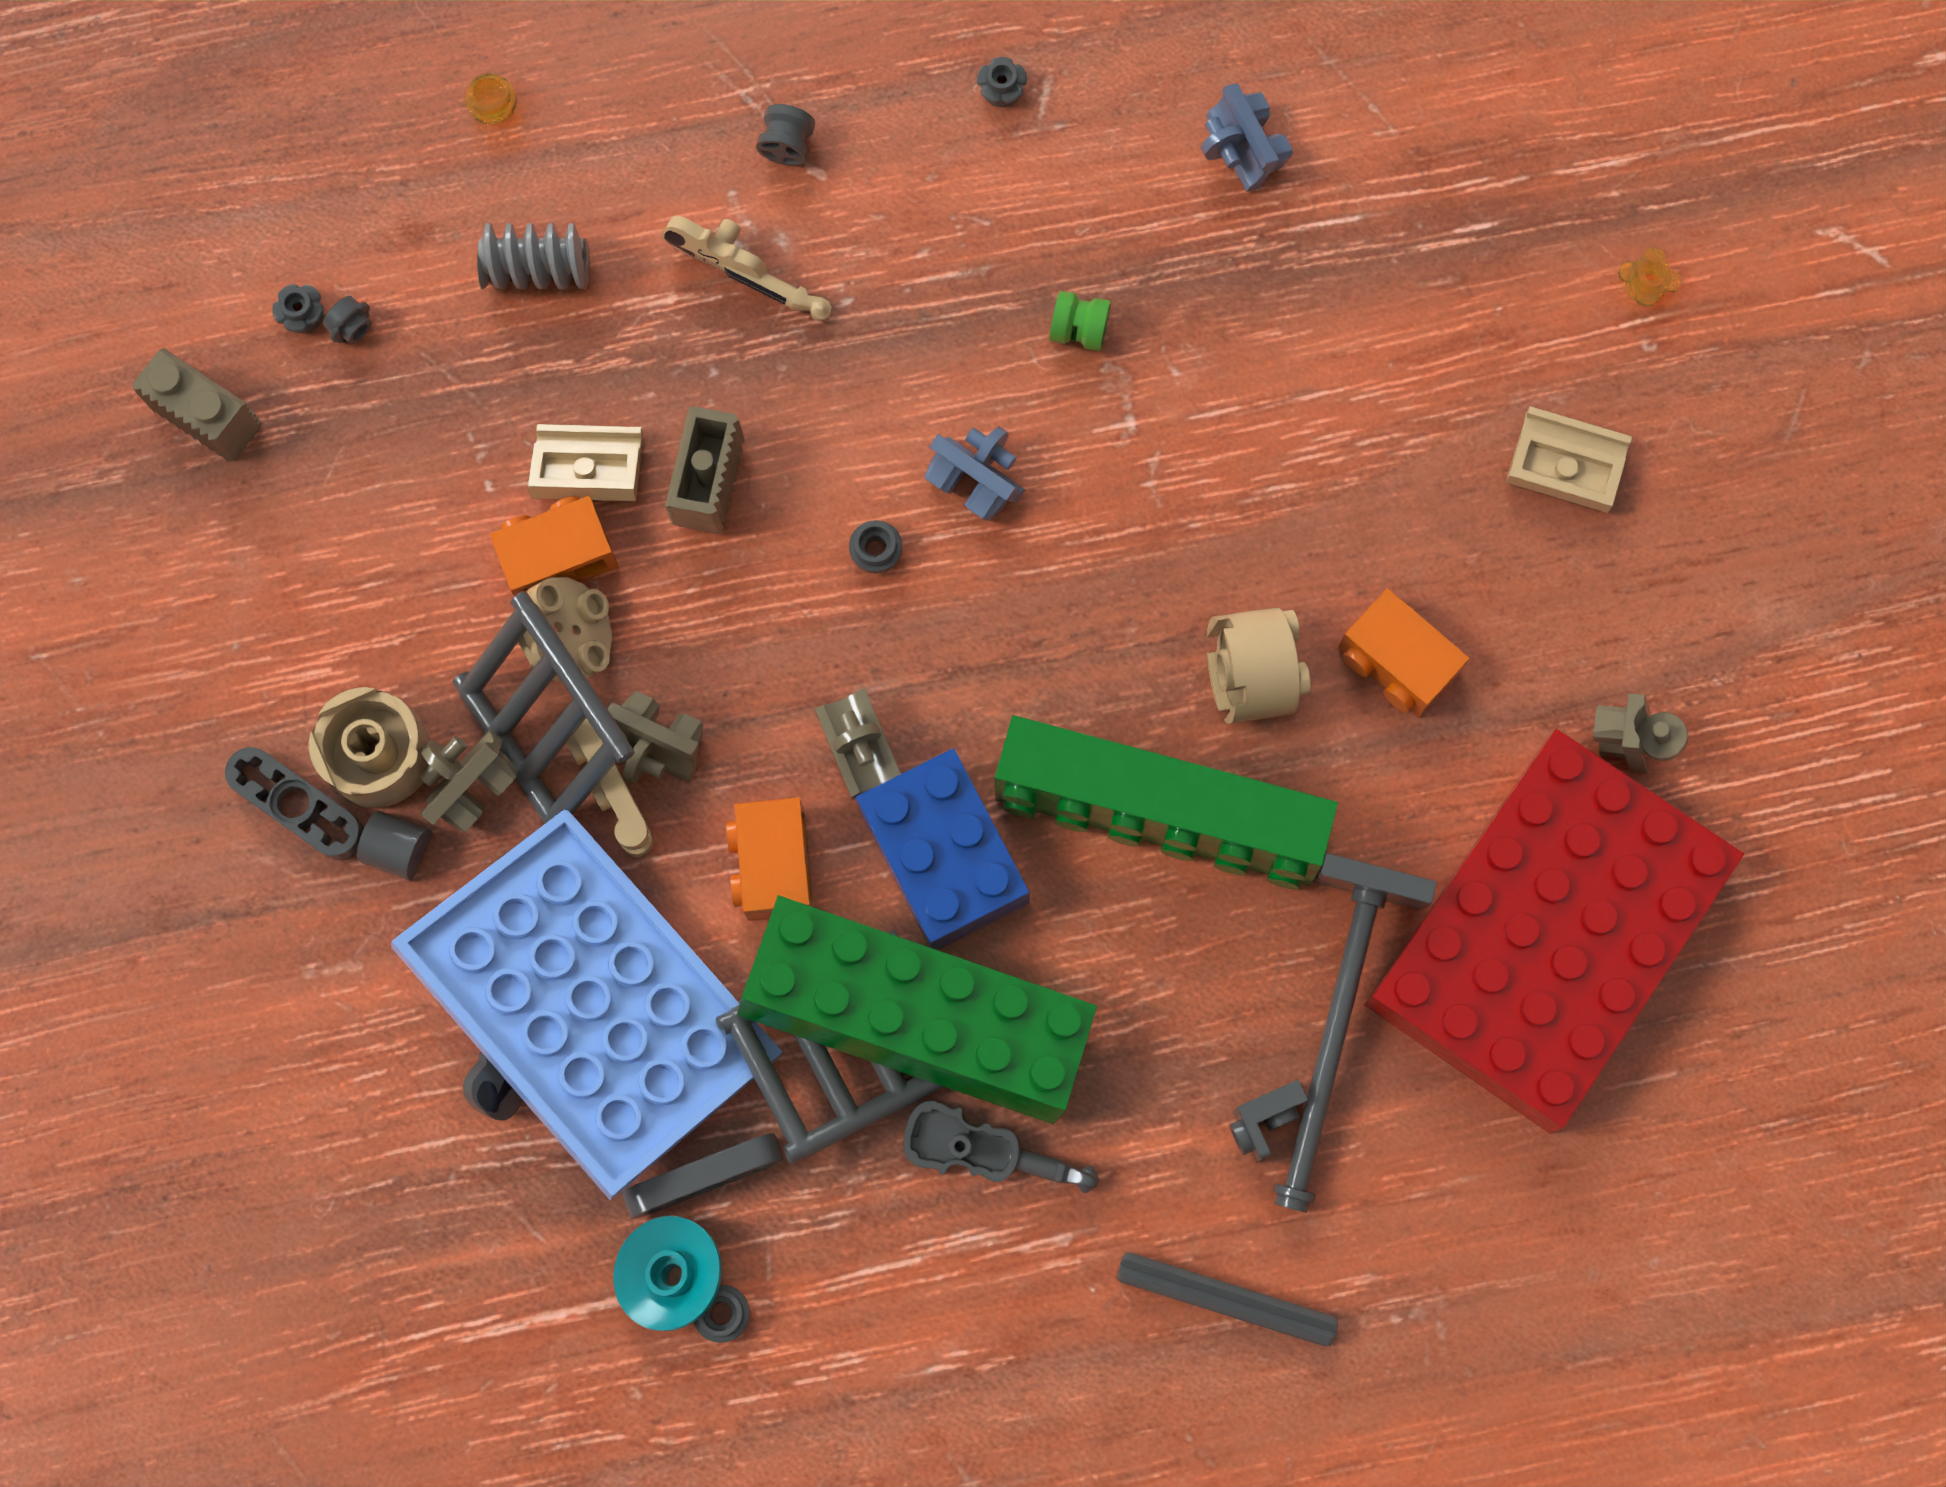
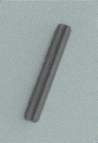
(1227, 1299)

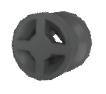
(785, 134)

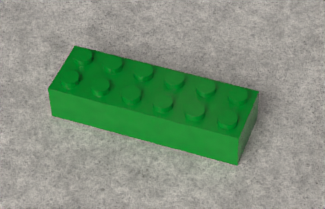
(1163, 803)
(917, 1010)

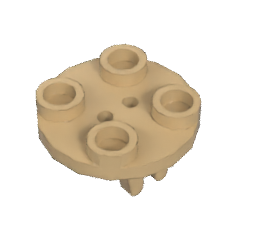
(576, 607)

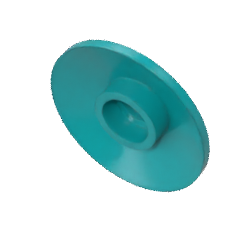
(644, 1268)

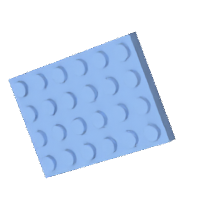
(583, 1001)

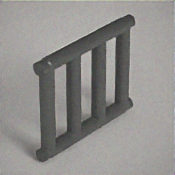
(584, 705)
(849, 1117)

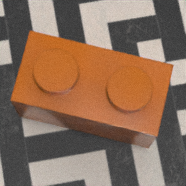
(554, 544)
(1402, 654)
(770, 854)

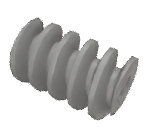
(533, 258)

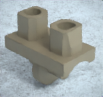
(1635, 732)
(857, 742)
(654, 745)
(450, 797)

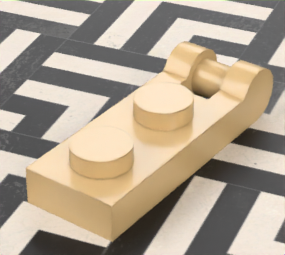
(612, 792)

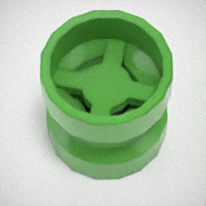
(1080, 320)

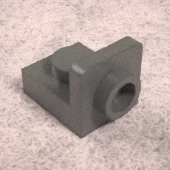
(1274, 1109)

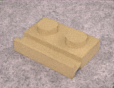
(1568, 459)
(586, 462)

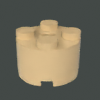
(1256, 664)
(343, 739)

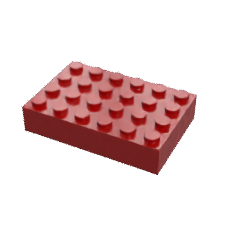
(1554, 931)

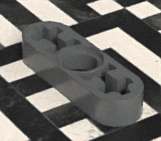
(274, 771)
(702, 1176)

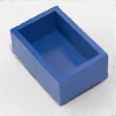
(943, 850)

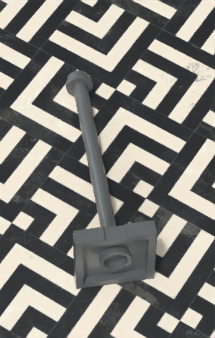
(1370, 890)

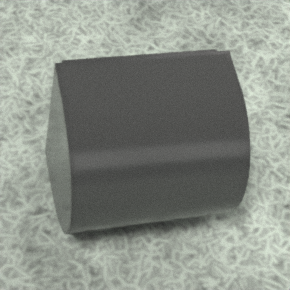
(393, 845)

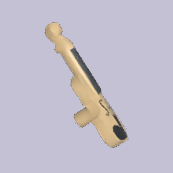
(739, 264)

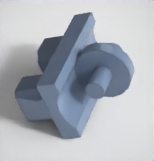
(1239, 137)
(993, 487)

